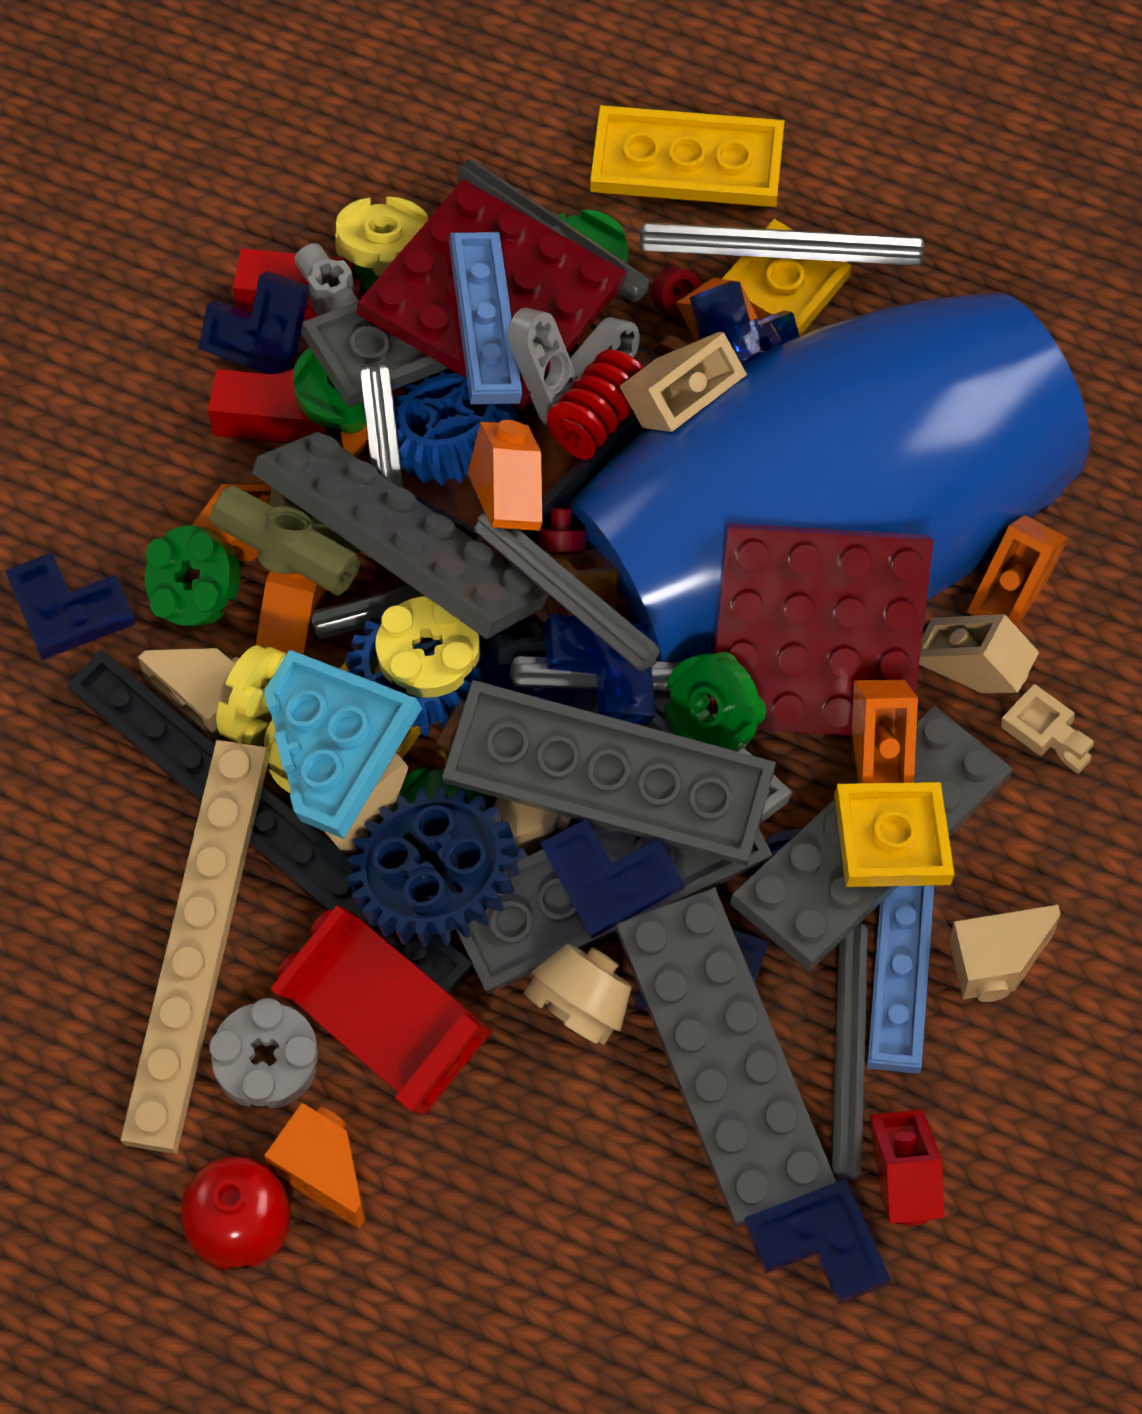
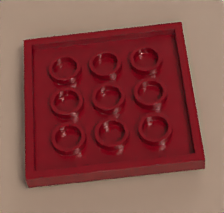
(541, 267)
(817, 613)

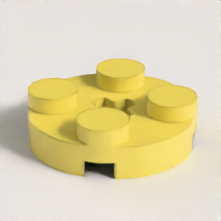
(377, 232)
(409, 667)
(246, 714)

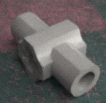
(328, 279)

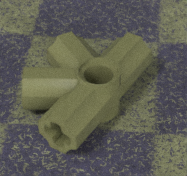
(287, 538)

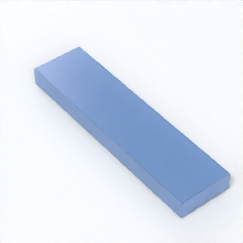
(484, 318)
(900, 980)

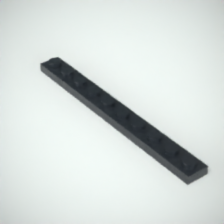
(277, 831)

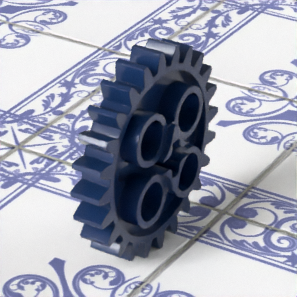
(470, 836)

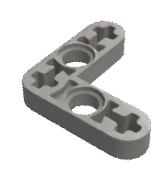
(537, 340)

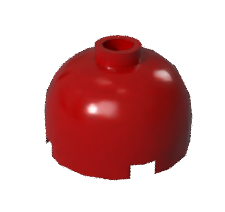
(235, 1212)

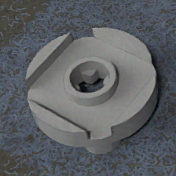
(266, 1025)

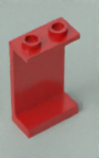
(381, 1007)

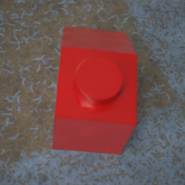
(908, 1167)

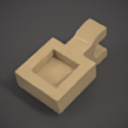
(1045, 723)

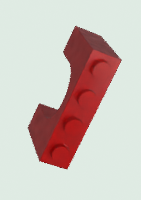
(257, 403)

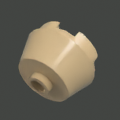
(581, 991)

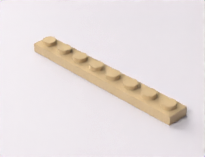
(195, 948)

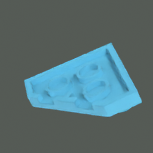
(334, 737)

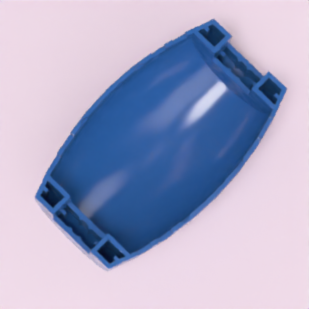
(880, 423)

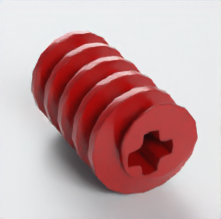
(593, 404)

